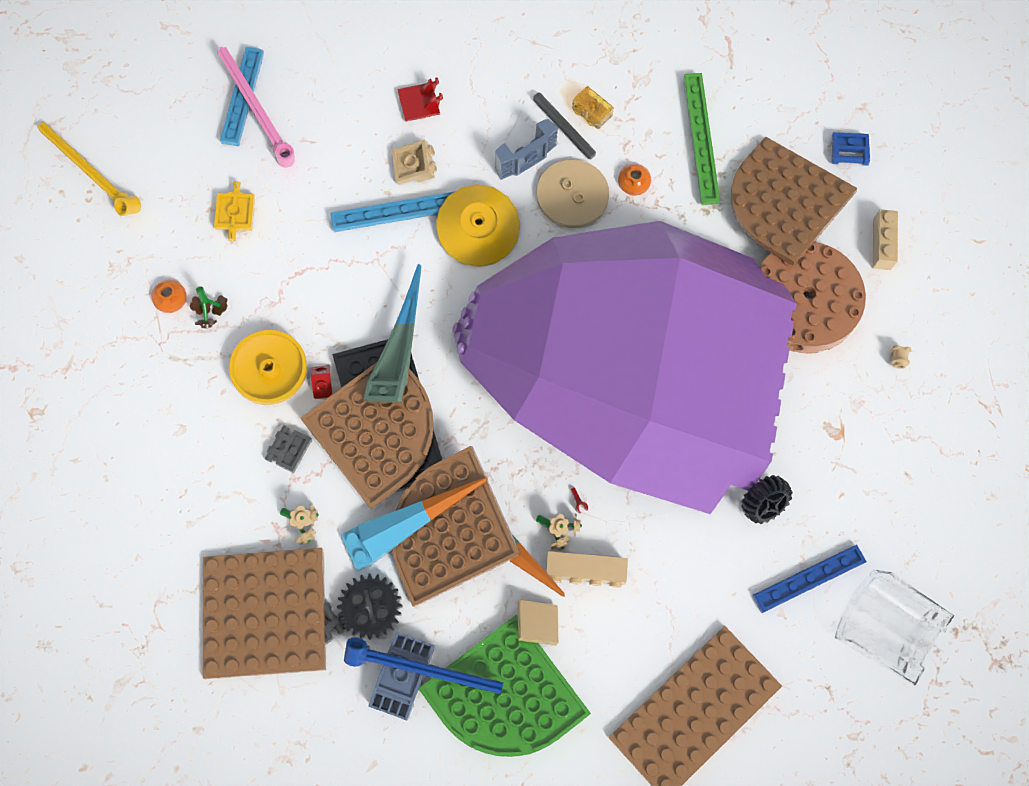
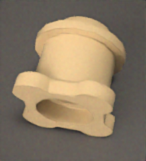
(900, 356)

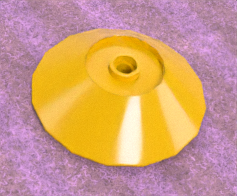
(476, 243)

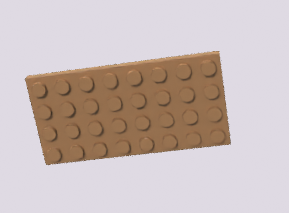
(695, 711)

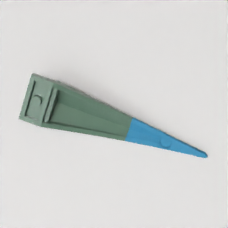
(392, 368)

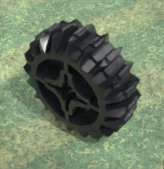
(766, 499)

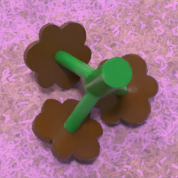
(202, 305)

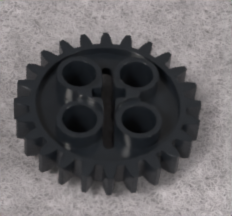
(386, 601)

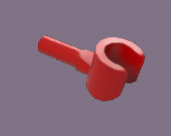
(578, 501)

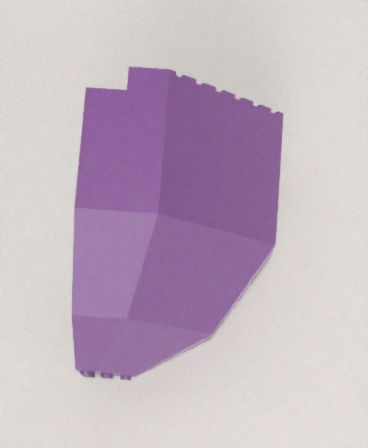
(638, 357)

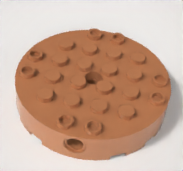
(833, 292)

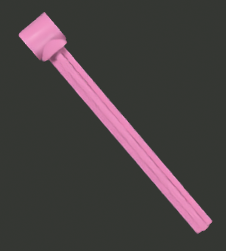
(279, 146)

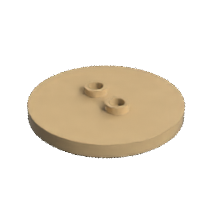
(572, 193)

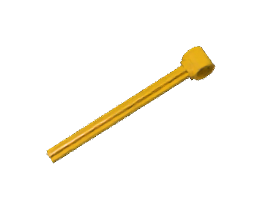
(123, 203)

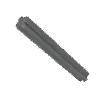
(564, 125)

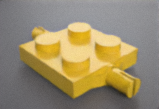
(234, 211)

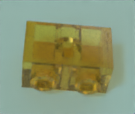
(592, 107)

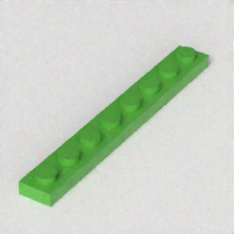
(701, 139)

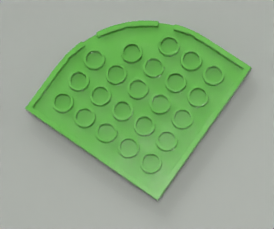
(528, 714)

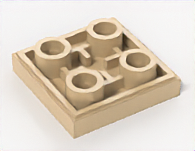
(538, 622)

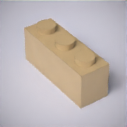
(885, 239)

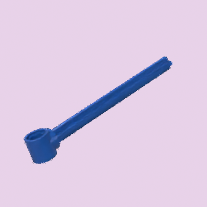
(358, 652)

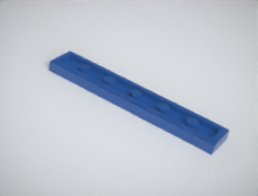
(809, 578)

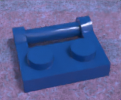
(850, 143)

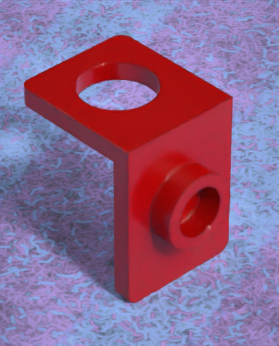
(321, 382)

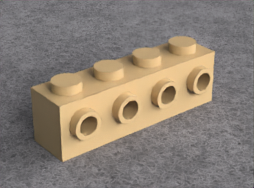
(587, 568)

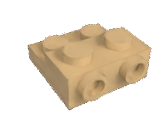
(414, 162)

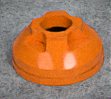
(634, 186)
(174, 301)

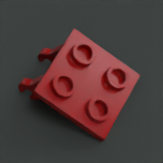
(420, 100)

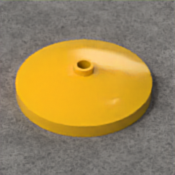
(265, 351)

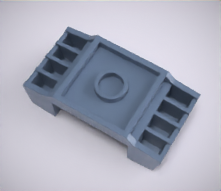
(526, 157)
(398, 688)

